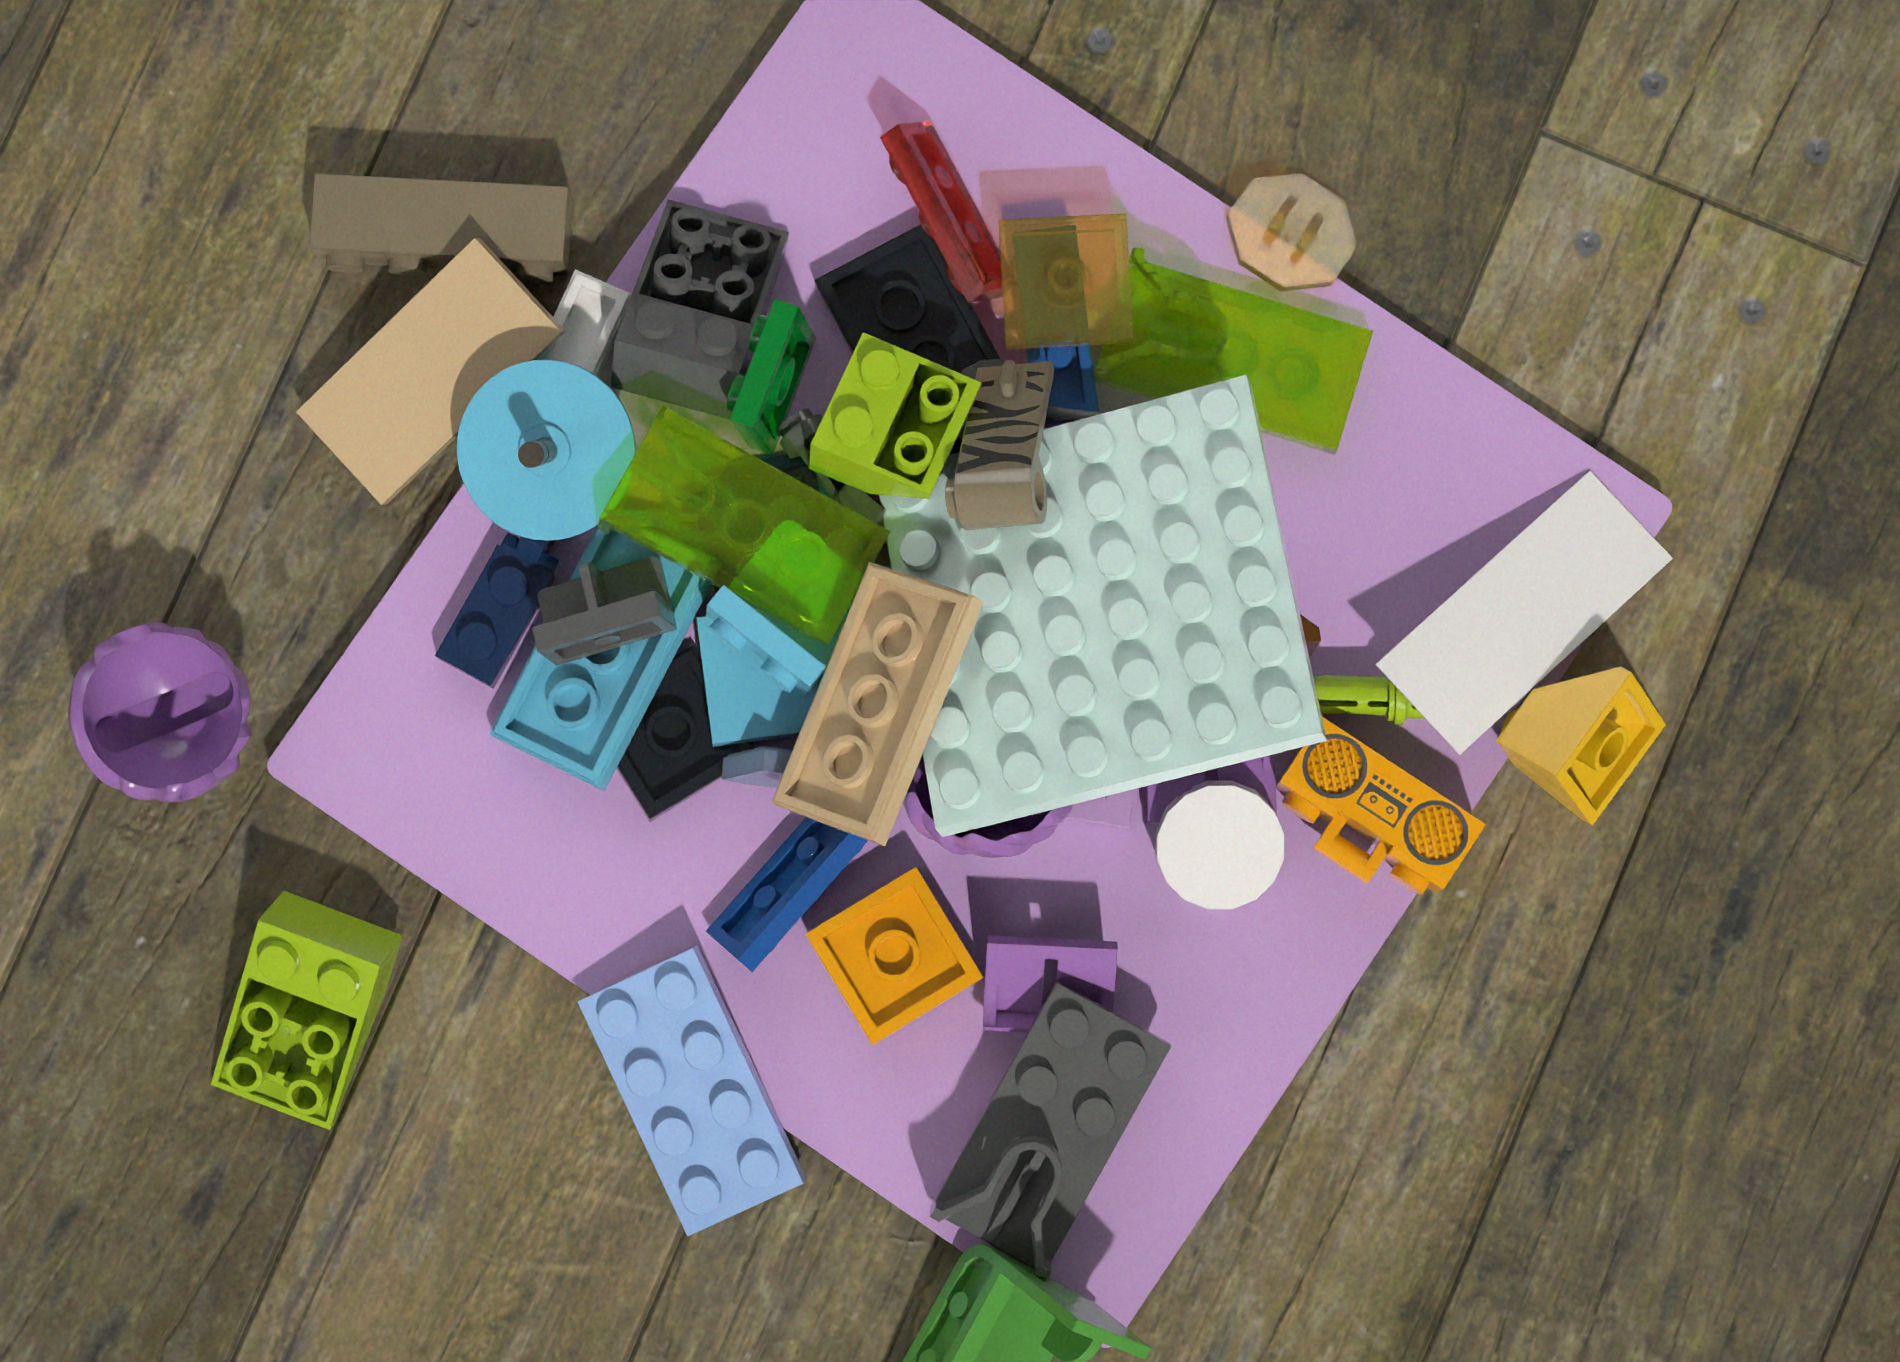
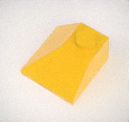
(1582, 737)

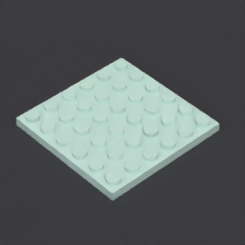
(1129, 627)

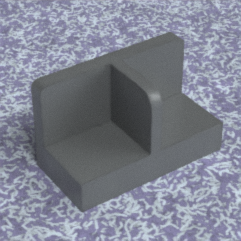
(603, 610)

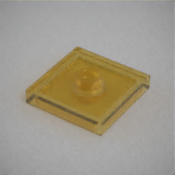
(1065, 281)

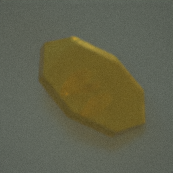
(1291, 232)

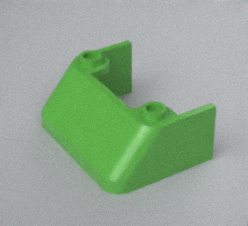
(1005, 1313)

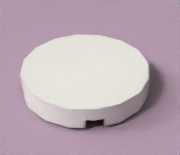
(1219, 845)

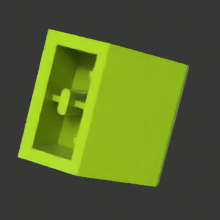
(891, 421)

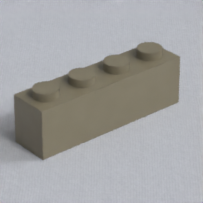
(431, 221)

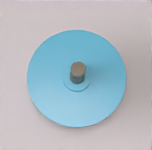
(544, 448)

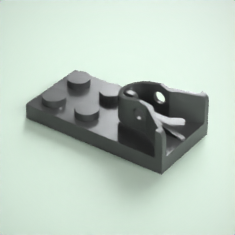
(1050, 1127)

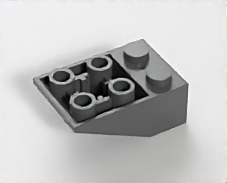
(696, 307)

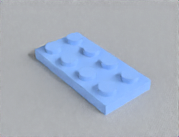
(692, 1091)

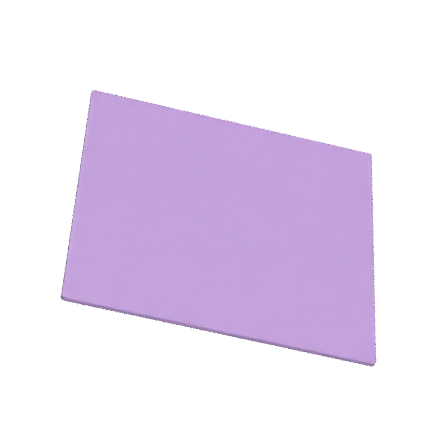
(1376, 538)

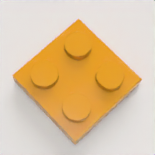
(894, 956)

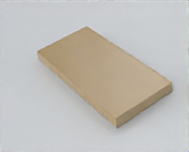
(417, 374)
(877, 703)

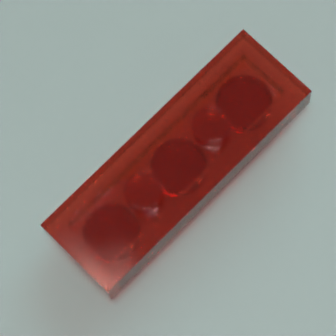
(945, 209)

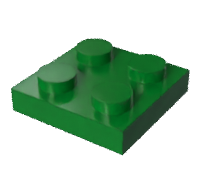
(766, 393)

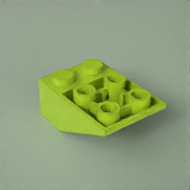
(305, 1008)

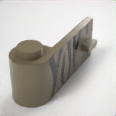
(999, 461)

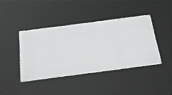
(1524, 612)

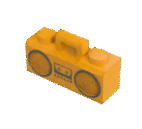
(1405, 818)

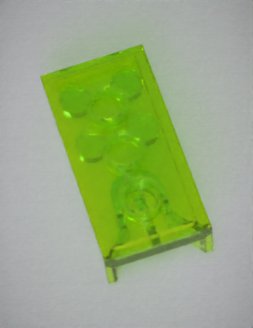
(1207, 333)
(743, 525)

